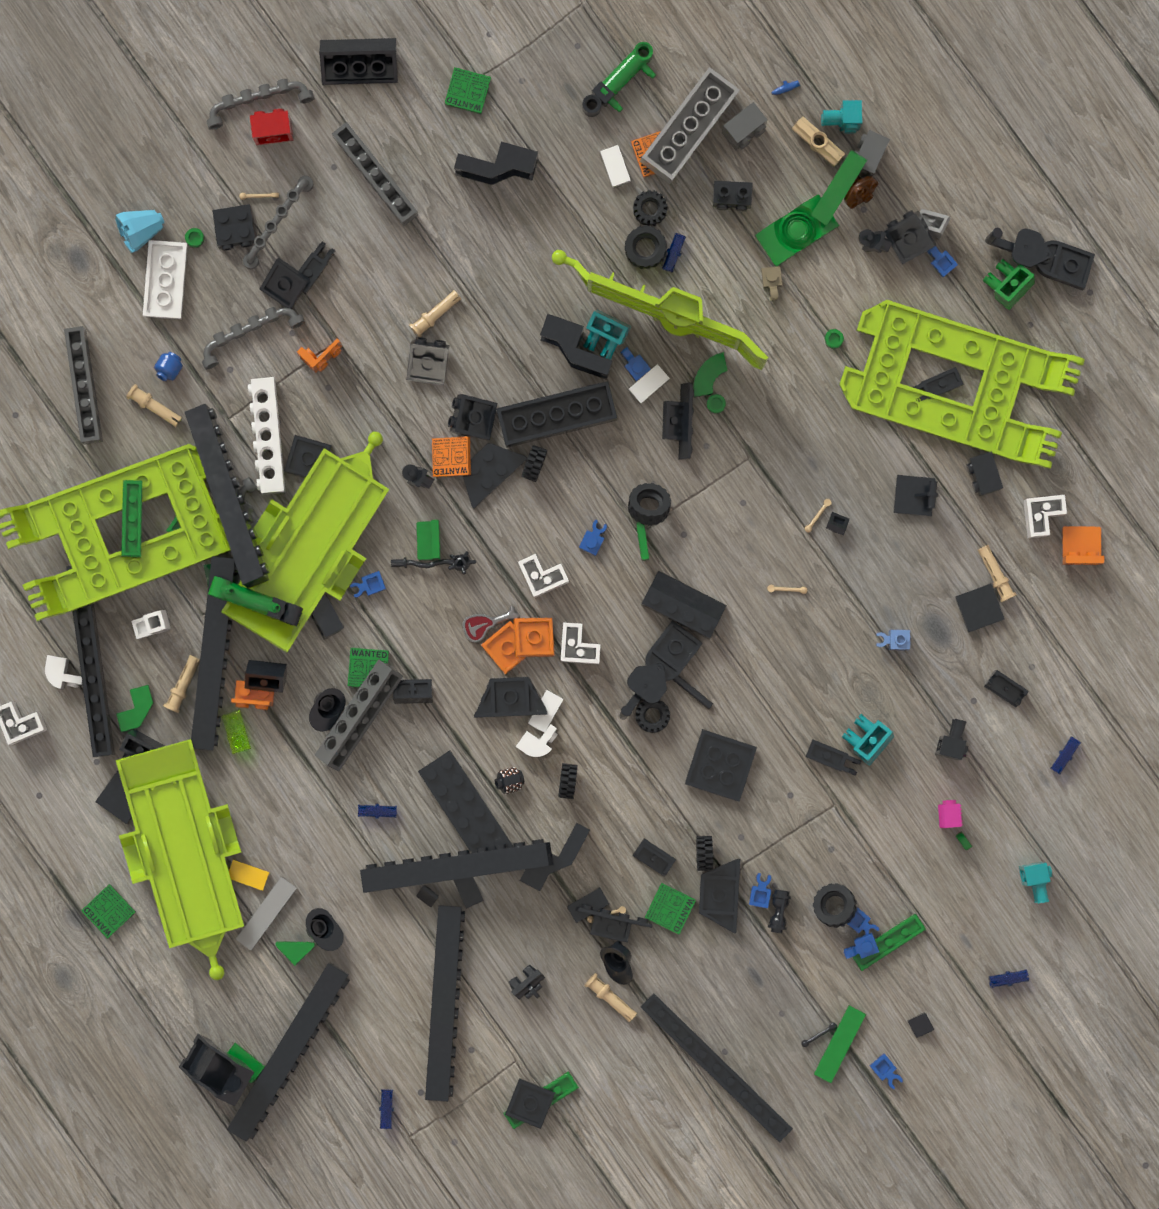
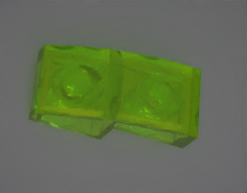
(236, 732)

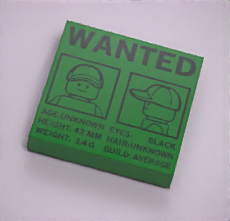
(467, 90)
(362, 662)
(670, 908)
(108, 911)

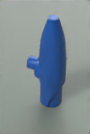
(786, 87)

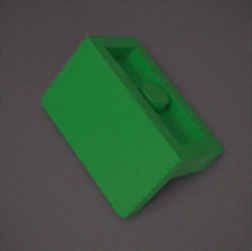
(428, 540)
(254, 1064)

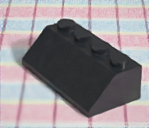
(358, 61)
(683, 604)

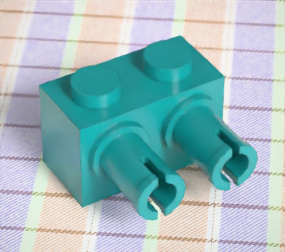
(847, 118)
(608, 327)
(874, 741)
(1036, 876)

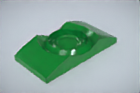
(794, 232)

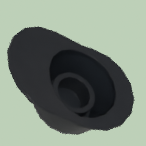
(327, 709)
(324, 929)
(617, 962)

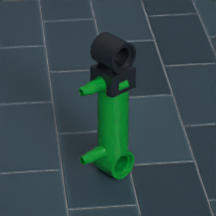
(617, 79)
(255, 601)

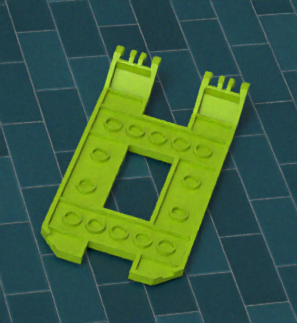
(1003, 365)
(94, 571)

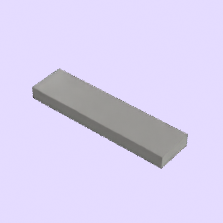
(266, 913)

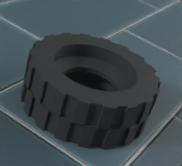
(638, 234)
(652, 491)
(849, 905)

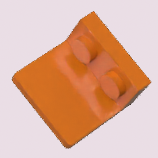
(320, 363)
(1081, 545)
(247, 697)

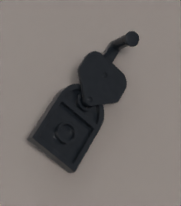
(1065, 263)
(662, 664)

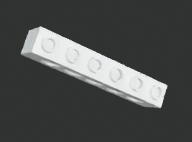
(256, 388)

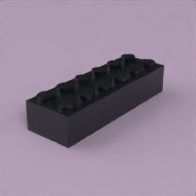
(557, 414)
(463, 804)

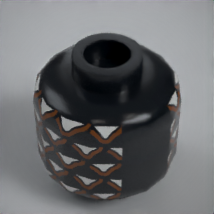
(509, 780)

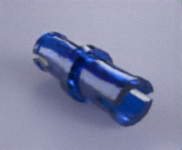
(674, 252)
(1065, 755)
(377, 811)
(1008, 978)
(386, 1109)

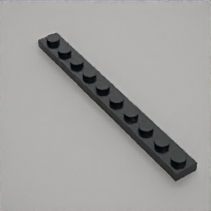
(716, 1067)

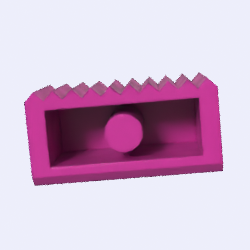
(949, 814)

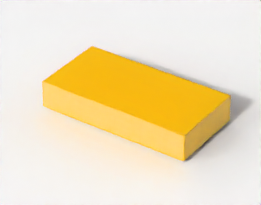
(248, 875)

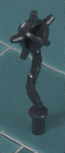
(459, 562)

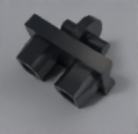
(874, 241)
(417, 476)
(529, 986)

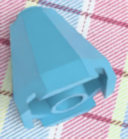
(138, 227)

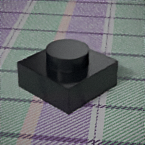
(837, 523)

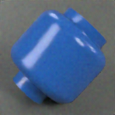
(168, 366)

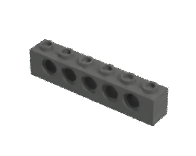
(375, 174)
(83, 385)
(358, 715)

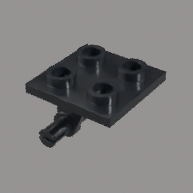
(915, 495)

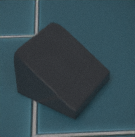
(427, 896)
(920, 1025)

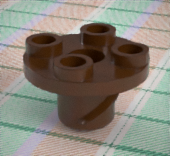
(860, 191)

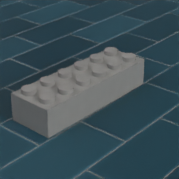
(689, 125)

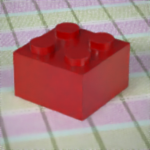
(271, 127)

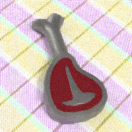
(477, 625)

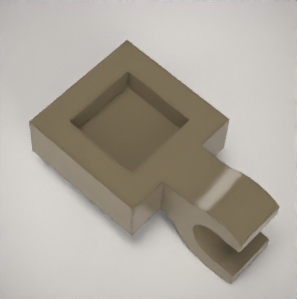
(772, 279)

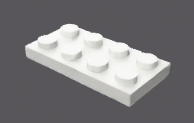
(165, 279)

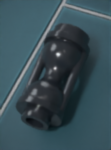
(780, 902)

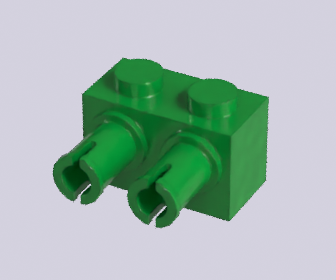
(1014, 287)

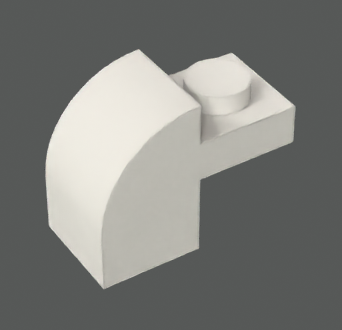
(151, 624)
(57, 674)
(533, 746)

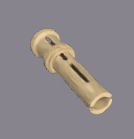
(427, 319)
(146, 401)
(1000, 582)
(179, 692)
(603, 992)

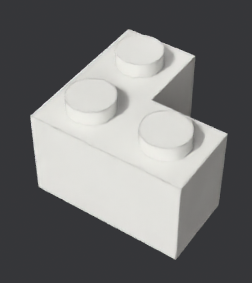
(1037, 513)
(539, 580)
(575, 651)
(18, 728)

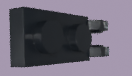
(315, 265)
(940, 383)
(831, 757)

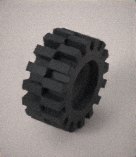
(650, 219)
(534, 463)
(652, 727)
(567, 781)
(704, 853)

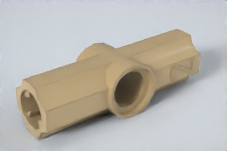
(809, 132)

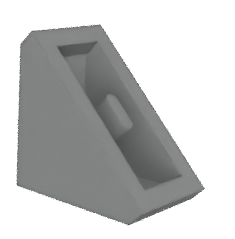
(935, 222)

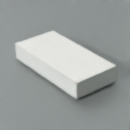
(615, 166)
(649, 384)
(552, 704)

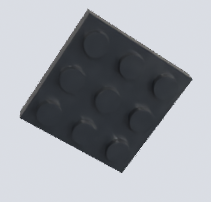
(720, 765)

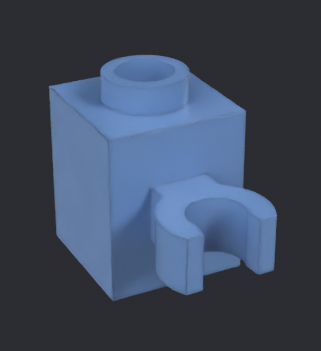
(897, 639)

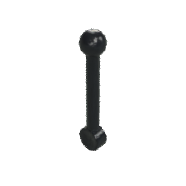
(832, 1027)

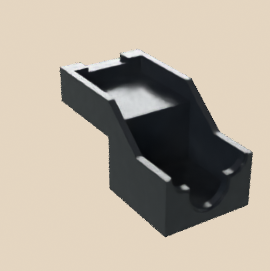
(510, 162)
(567, 337)
(537, 876)
(216, 1070)

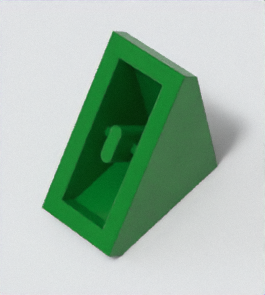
(295, 950)

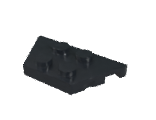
(489, 469)
(510, 698)
(720, 895)

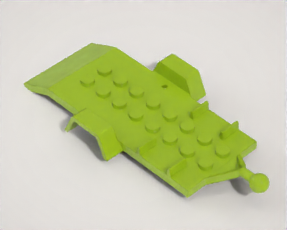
(672, 309)
(313, 540)
(181, 848)

